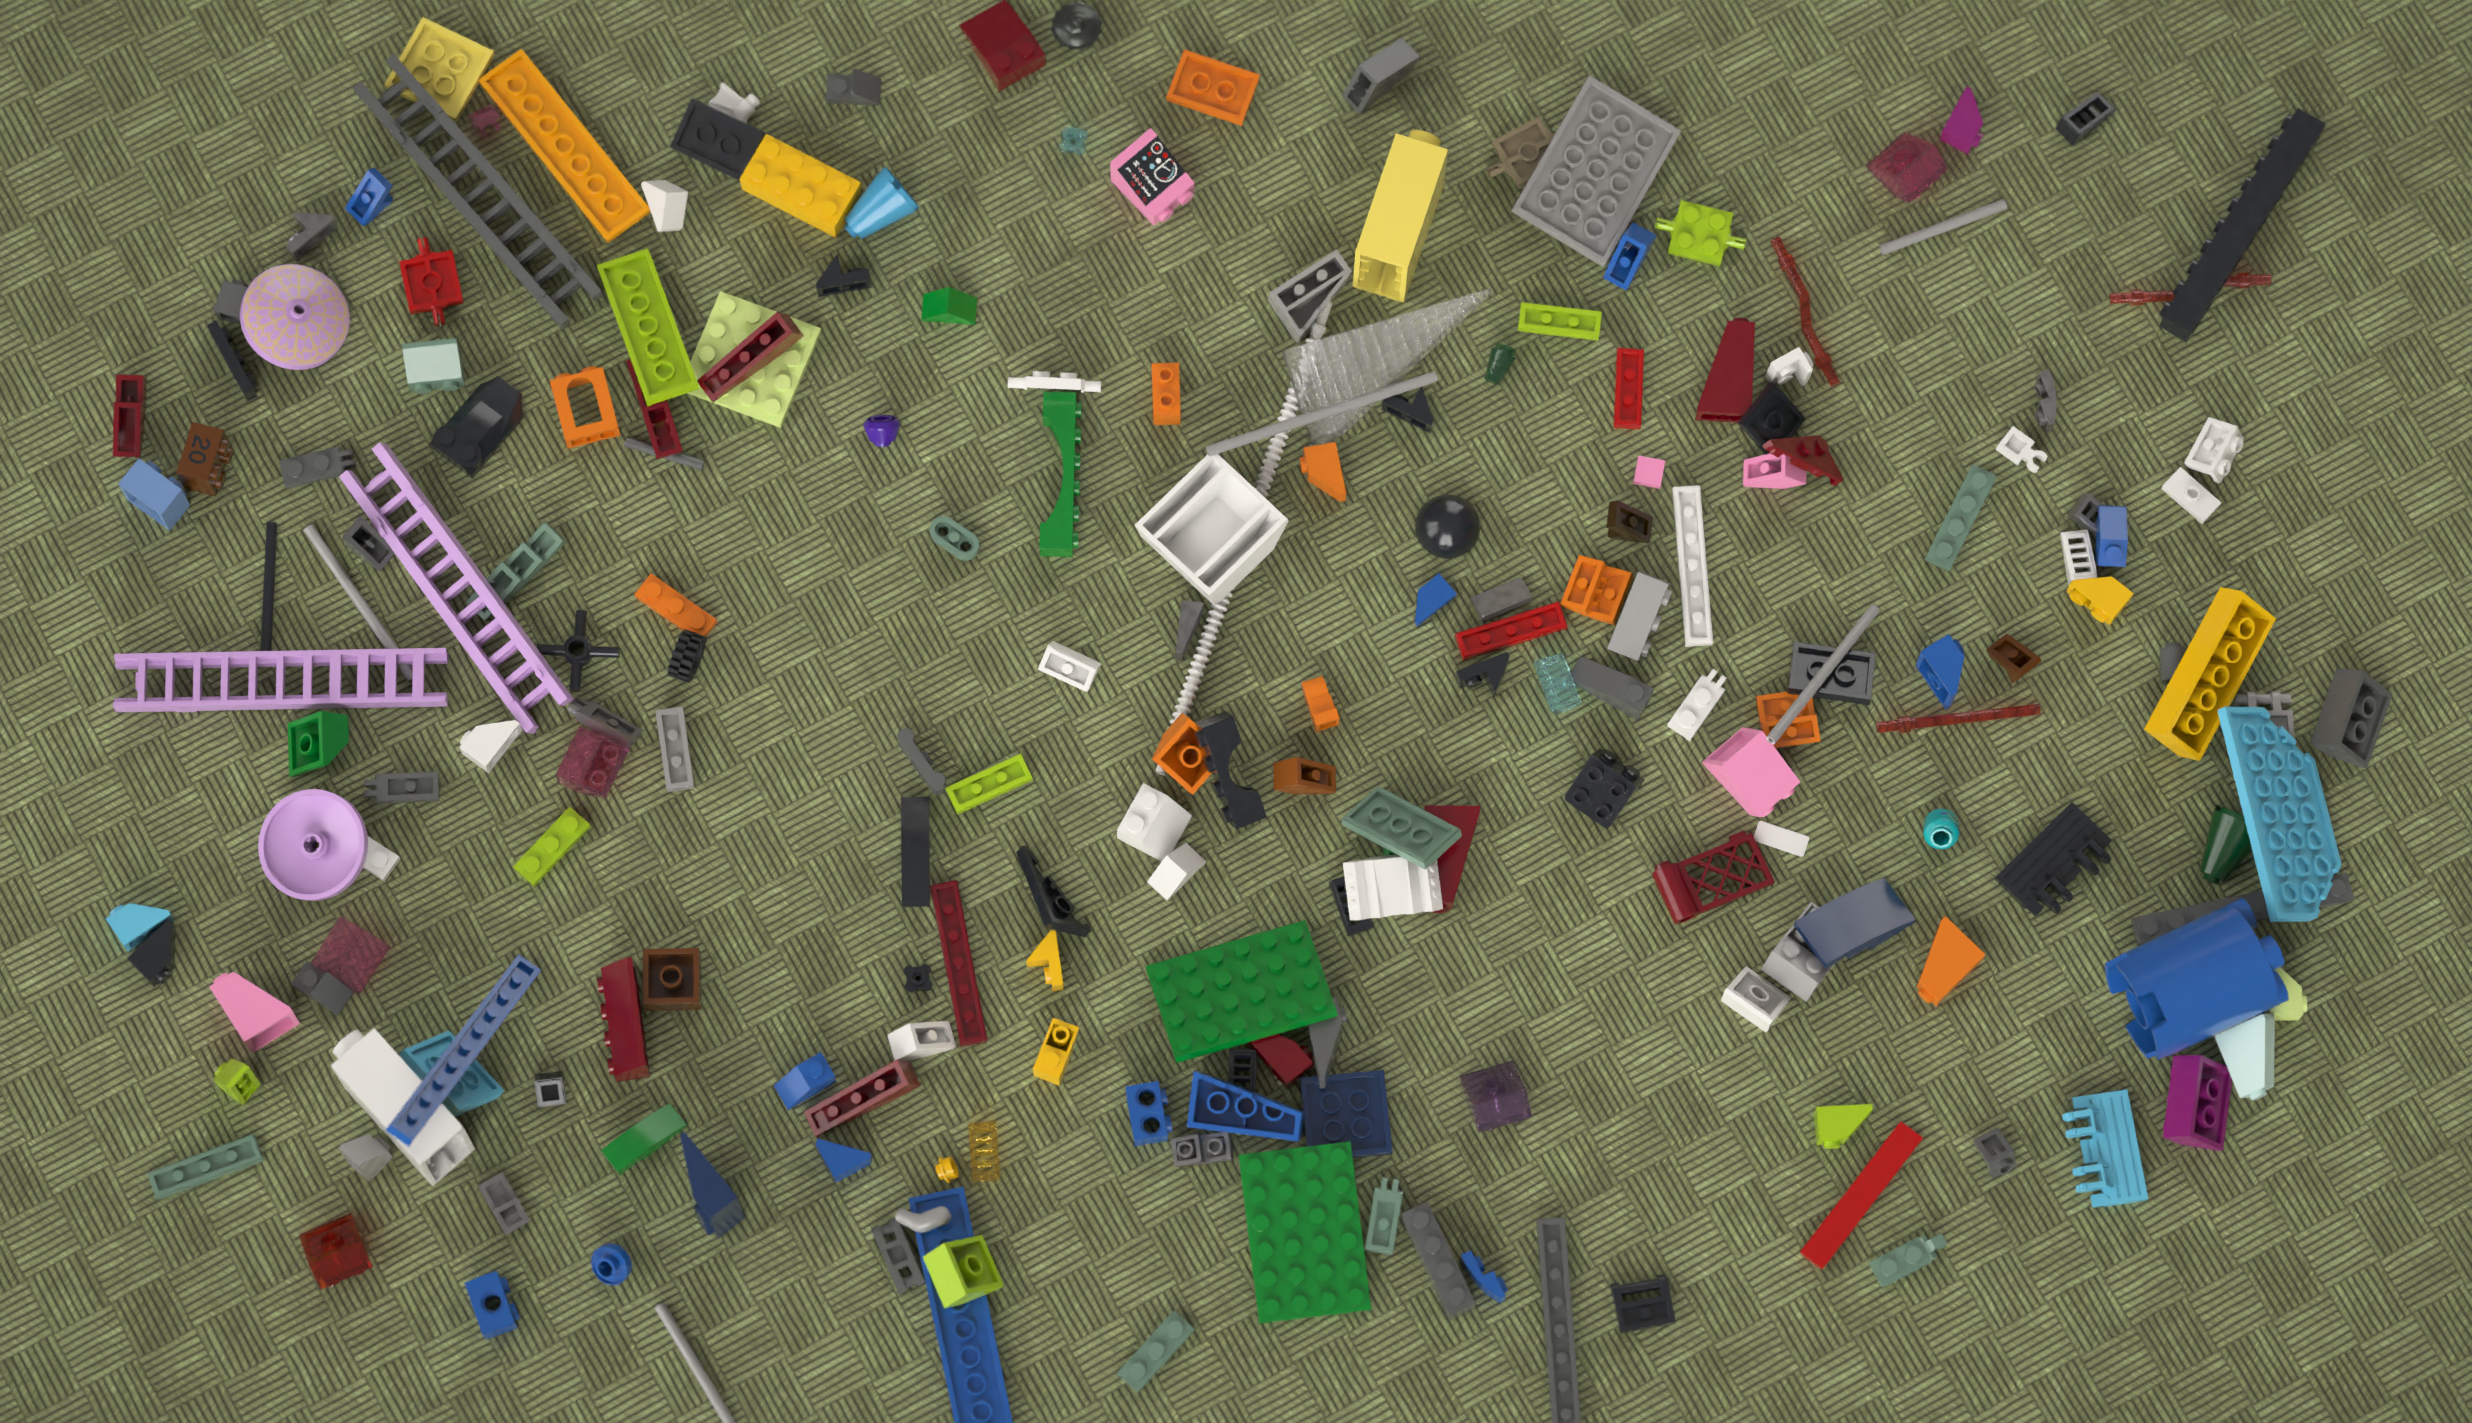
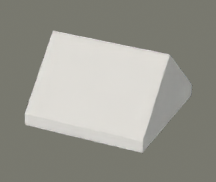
(1755, 999)

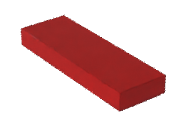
(1628, 388)

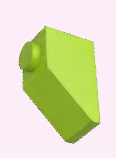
(1838, 1123)

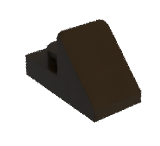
(1628, 523)

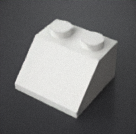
(1153, 823)

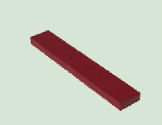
(958, 963)

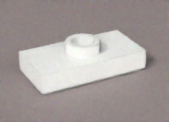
(2191, 495)

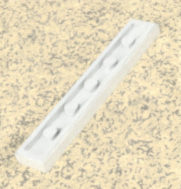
(1692, 566)

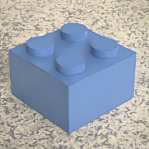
(154, 494)

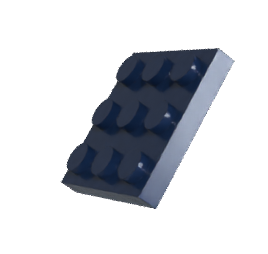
(1348, 1110)

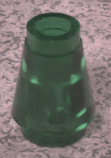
(1499, 363)

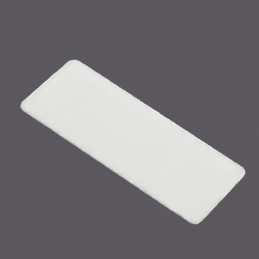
(1781, 838)

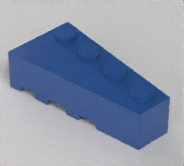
(1234, 1109)

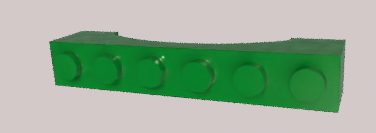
(1057, 533)

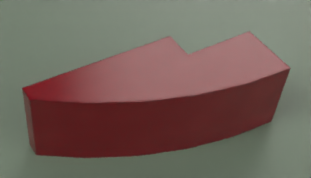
(129, 415)

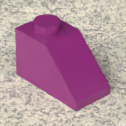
(1964, 124)

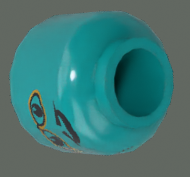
(1941, 829)

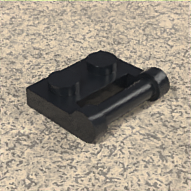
(1645, 1312)

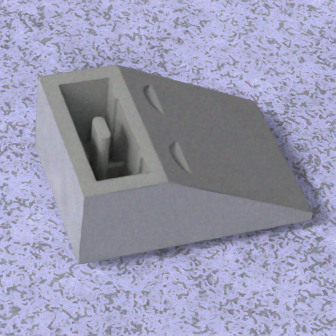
(1795, 963)

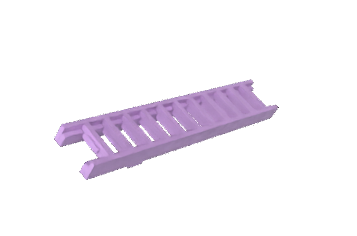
(472, 575)
(280, 659)

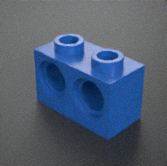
(1141, 1113)

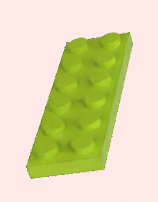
(648, 327)

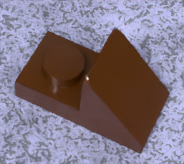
(2013, 657)

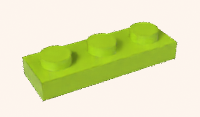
(1559, 321)
(989, 784)
(551, 846)

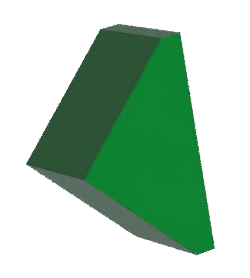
(949, 306)

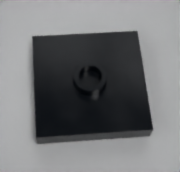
(1771, 417)

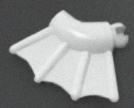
(733, 104)

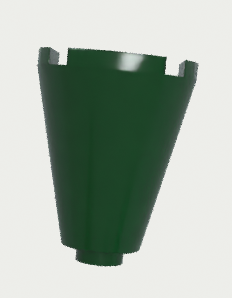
(2225, 845)

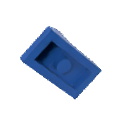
(370, 197)

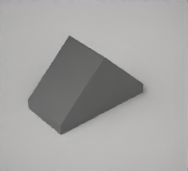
(368, 544)

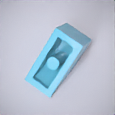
(136, 923)

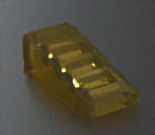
(984, 1127)

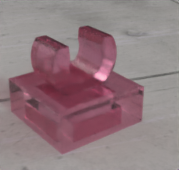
(484, 117)

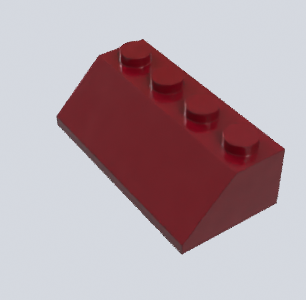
(625, 1021)

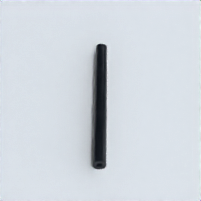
(268, 586)

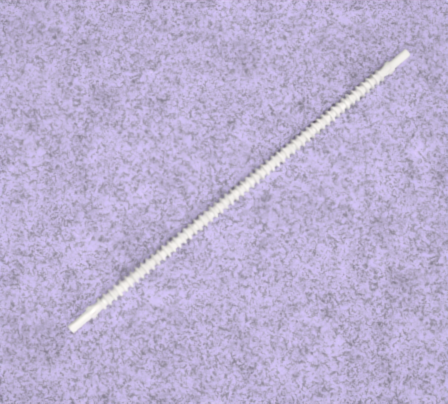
(1265, 478)

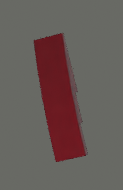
(658, 422)

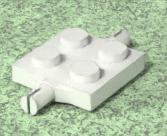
(1043, 380)

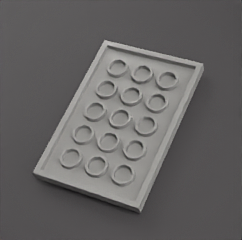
(1595, 171)

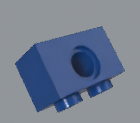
(480, 1292)

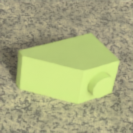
(2295, 1006)

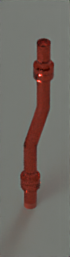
(2137, 296)
(1823, 360)

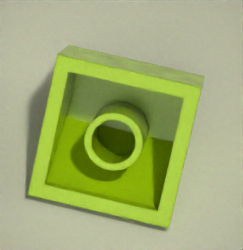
(963, 1270)

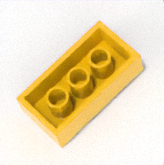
(800, 185)

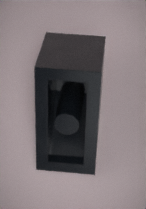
(156, 955)

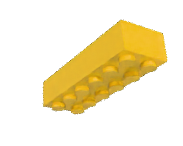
(2210, 673)

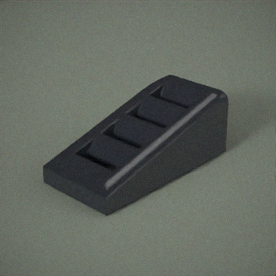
(2073, 130)
(1354, 929)
(1243, 1054)

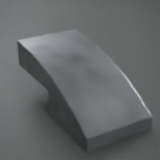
(504, 1203)

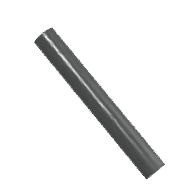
(680, 458)

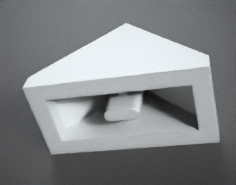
(666, 204)
(1175, 871)

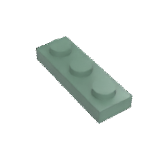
(1155, 1351)

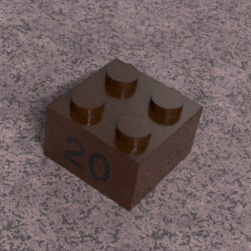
(204, 459)
(672, 979)

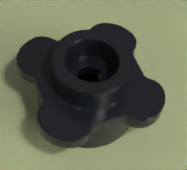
(914, 985)

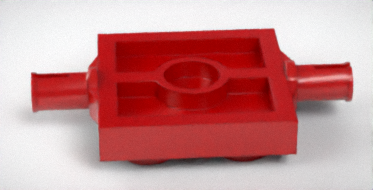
(431, 282)

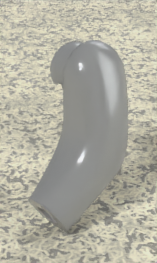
(924, 1221)

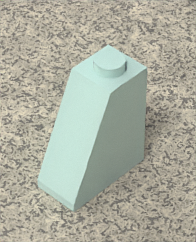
(2250, 1055)

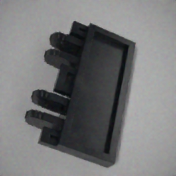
(2051, 860)

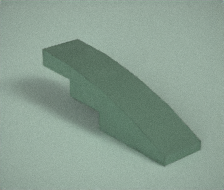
(522, 565)

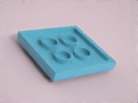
(473, 1088)

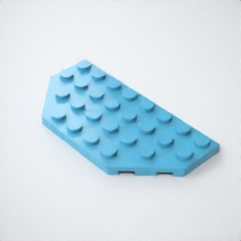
(2282, 814)

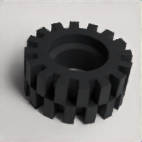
(686, 656)

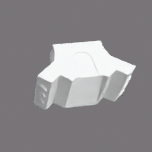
(1390, 887)

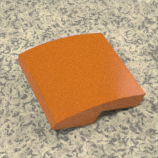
(1596, 590)
(1803, 728)

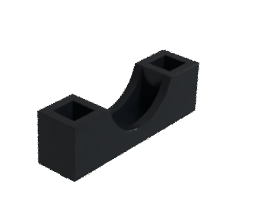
(1219, 738)

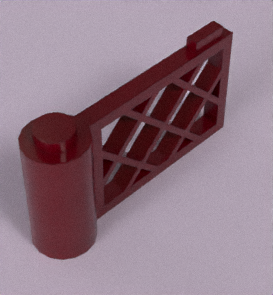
(1678, 888)

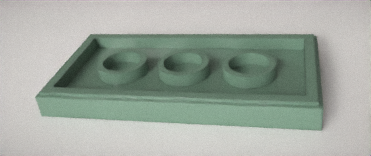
(1401, 827)

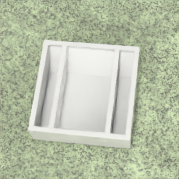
(1213, 527)

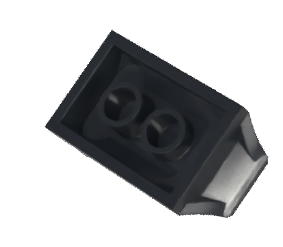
(479, 426)

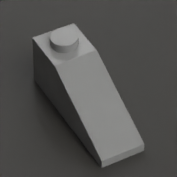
(366, 1155)

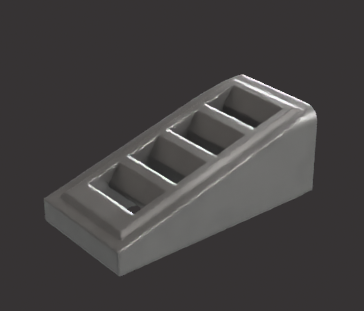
(2084, 520)
(1189, 619)

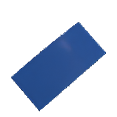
(1489, 1283)

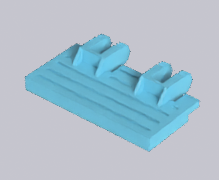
(2111, 1147)

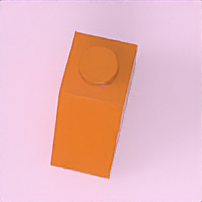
(1324, 469)

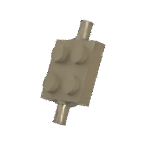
(1520, 151)

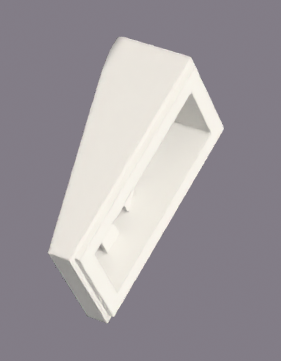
(2088, 554)

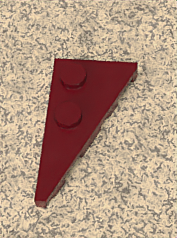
(1808, 454)

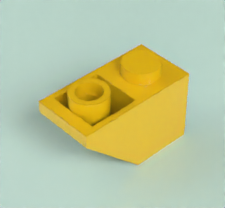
(2101, 595)
(1055, 1051)

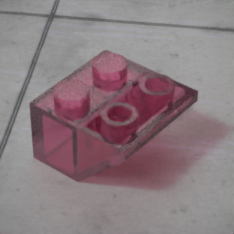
(591, 763)

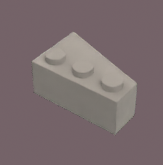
(1301, 297)
(1640, 616)

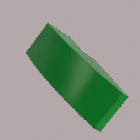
(643, 1138)

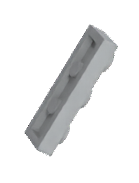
(674, 749)

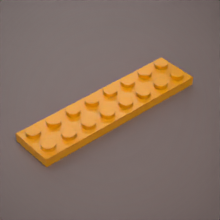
(564, 146)

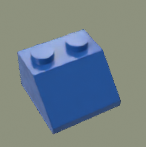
(1941, 668)

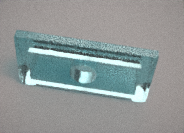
(1557, 683)

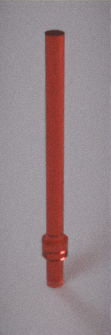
(1905, 724)

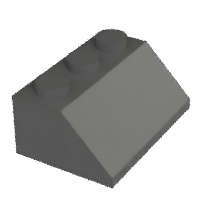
(2351, 717)

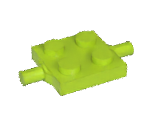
(1700, 233)

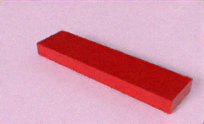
(1510, 631)

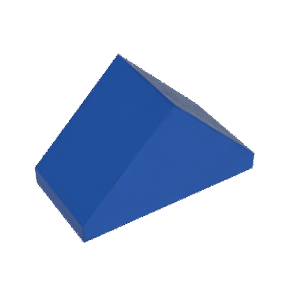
(842, 1160)

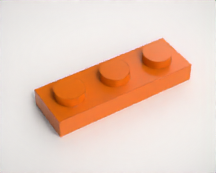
(674, 606)

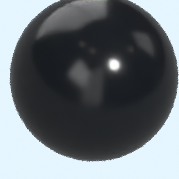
(1447, 526)

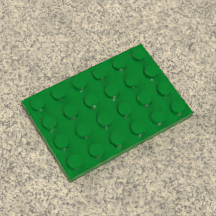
(1241, 991)
(1304, 1232)

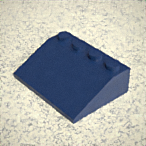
(714, 1200)

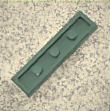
(205, 1167)

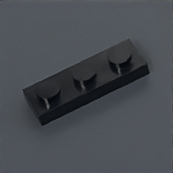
(233, 359)

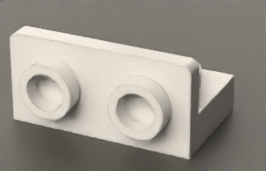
(1792, 362)
(2215, 449)

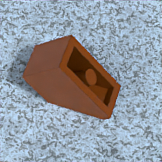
(1304, 777)

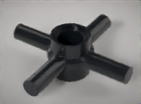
(583, 659)

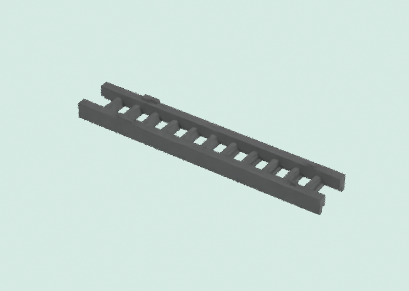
(510, 199)

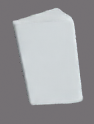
(1069, 666)

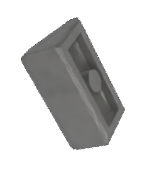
(1501, 599)

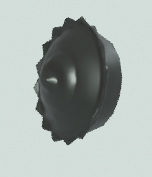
(1076, 25)

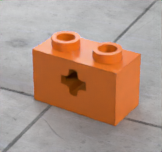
(1166, 394)

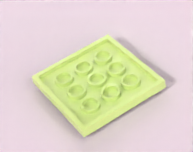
(772, 388)

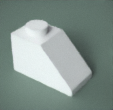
(489, 742)
(921, 1040)

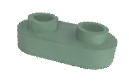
(955, 538)

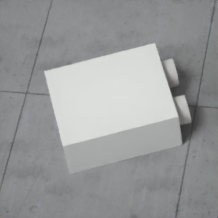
(382, 1086)

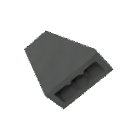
(1380, 75)

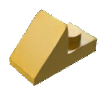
(1048, 954)

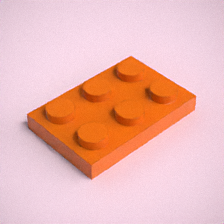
(1213, 87)

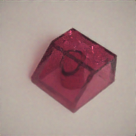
(1907, 166)

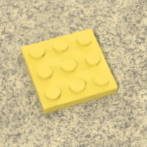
(444, 66)

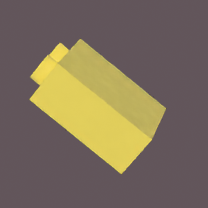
(1400, 215)

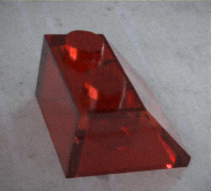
(335, 1251)

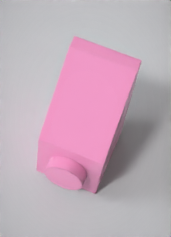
(1772, 472)

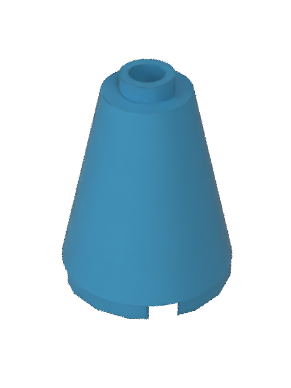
(879, 206)

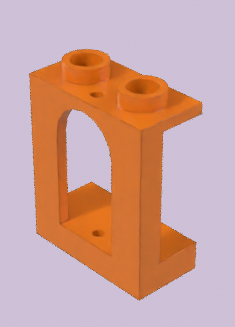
(592, 432)

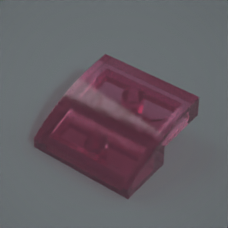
(350, 954)

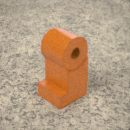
(1320, 704)

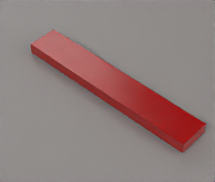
(1861, 1195)

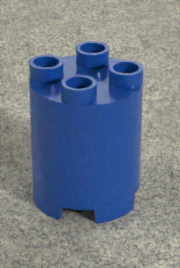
(2198, 980)

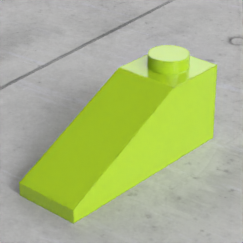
(236, 1080)

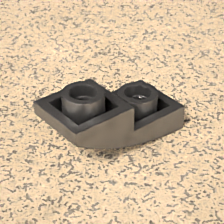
(2046, 408)
(1202, 1149)

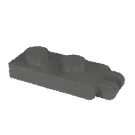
(316, 466)
(604, 722)
(404, 787)

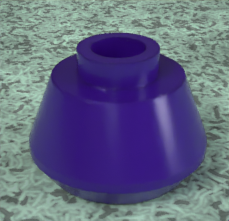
(882, 429)

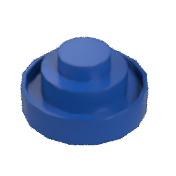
(611, 1264)

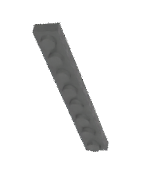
(2156, 924)
(1558, 1320)

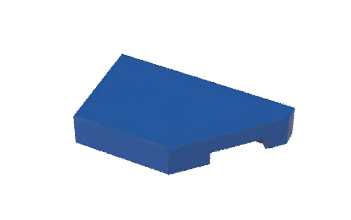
(1432, 598)

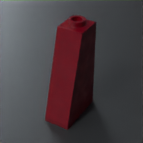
(1730, 380)
(1453, 860)

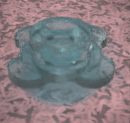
(1073, 133)

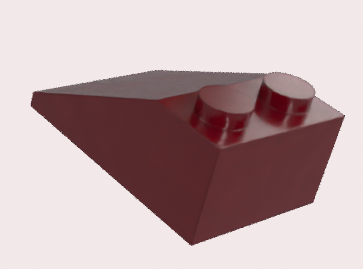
(1003, 44)

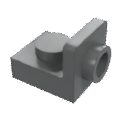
(1995, 1152)

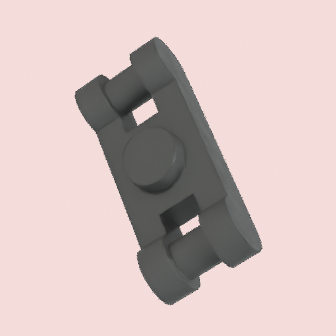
(921, 762)
(897, 1255)

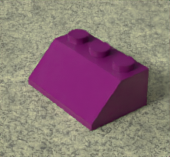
(2197, 1102)

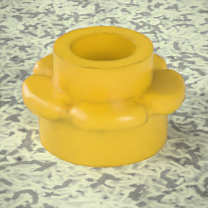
(947, 1169)

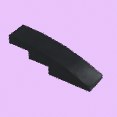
(915, 852)

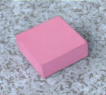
(1649, 472)

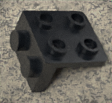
(1603, 787)

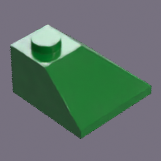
(315, 741)

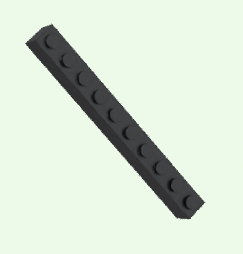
(2241, 225)

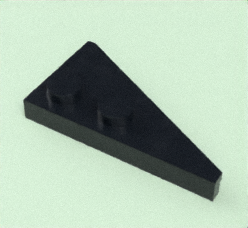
(1049, 898)

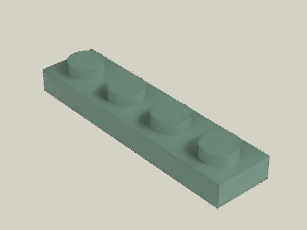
(1960, 518)

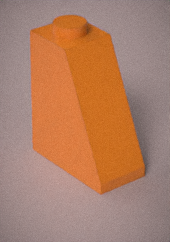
(1947, 963)

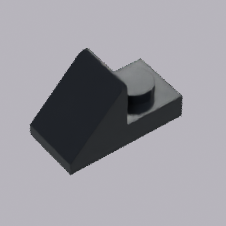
(835, 282)
(1414, 414)
(1490, 670)

